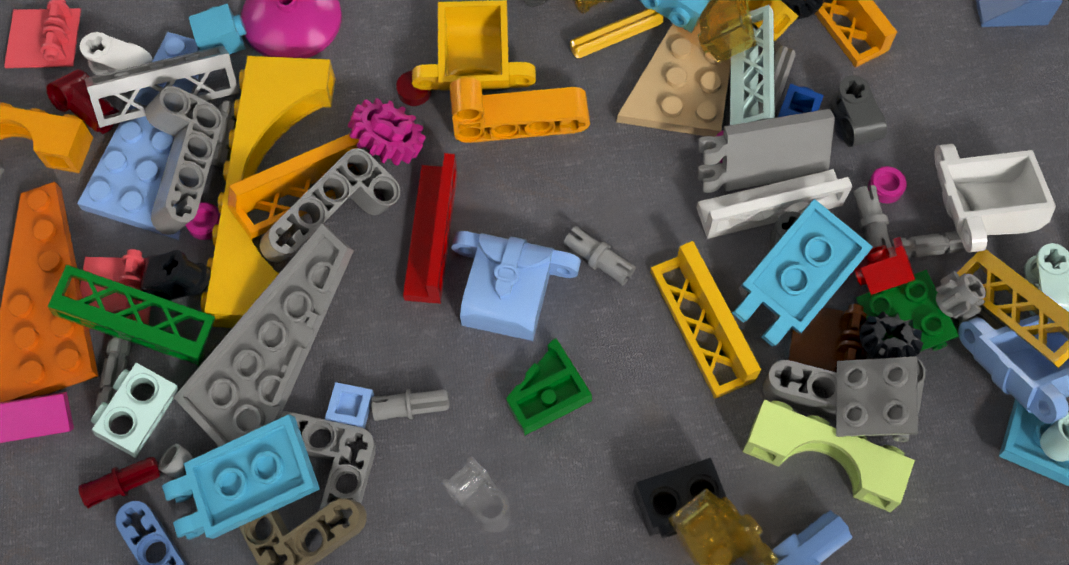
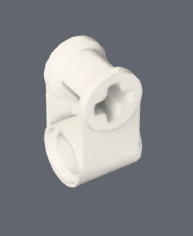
(110, 54)

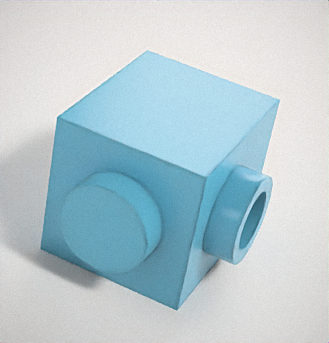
(218, 28)

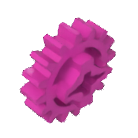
(385, 129)

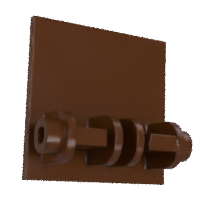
(830, 338)

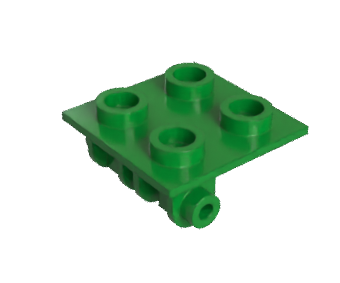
(917, 303)

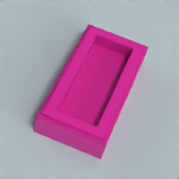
(35, 417)

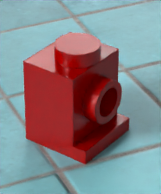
(885, 267)

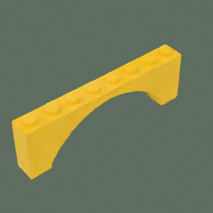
(272, 100)

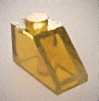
(726, 28)

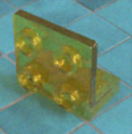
(719, 534)

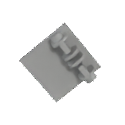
(877, 397)

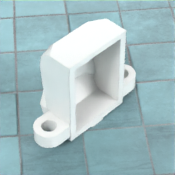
(992, 194)

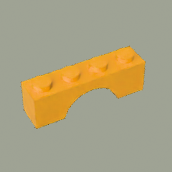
(56, 139)

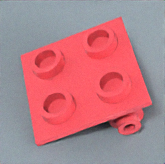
(43, 36)
(123, 270)

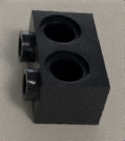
(675, 488)

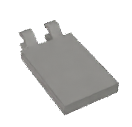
(767, 151)

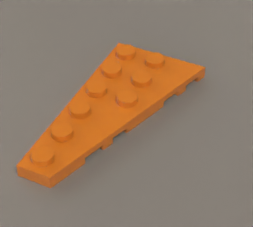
(37, 348)

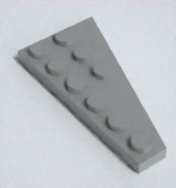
(260, 358)

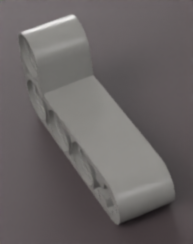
(196, 129)
(321, 207)
(811, 376)

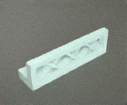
(745, 67)

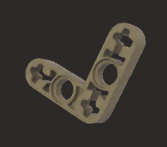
(293, 543)

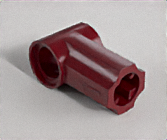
(72, 94)

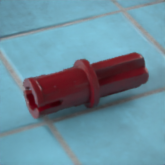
(119, 482)

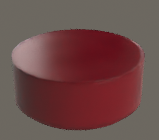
(408, 93)

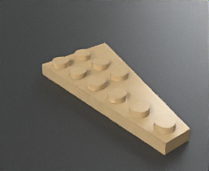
(680, 88)

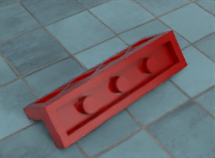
(431, 232)

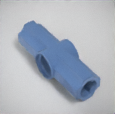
(815, 542)

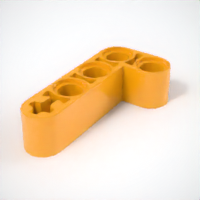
(515, 113)

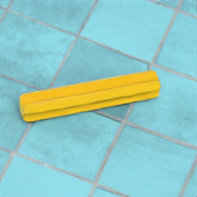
(615, 32)

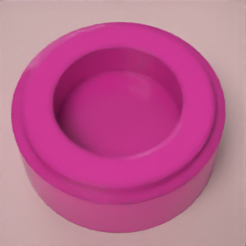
(889, 184)
(204, 221)

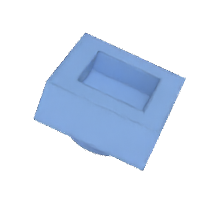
(349, 405)

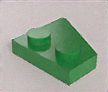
(548, 391)

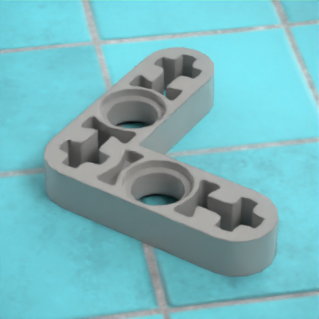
(339, 451)

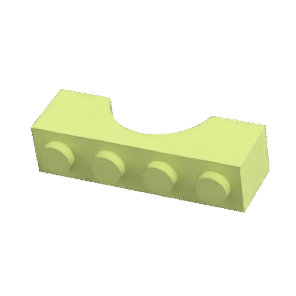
(875, 471)

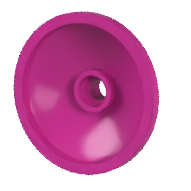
(291, 29)

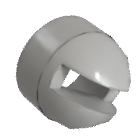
(173, 459)

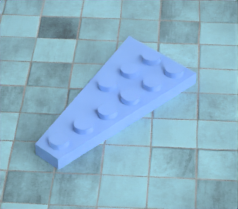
(136, 157)

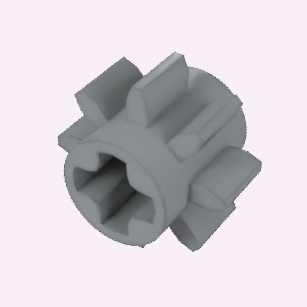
(960, 295)

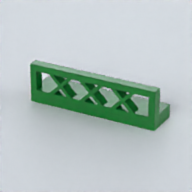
(125, 328)

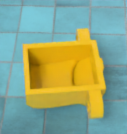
(473, 46)

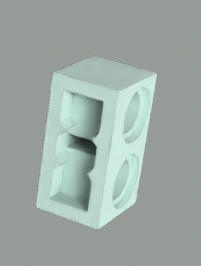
(143, 413)

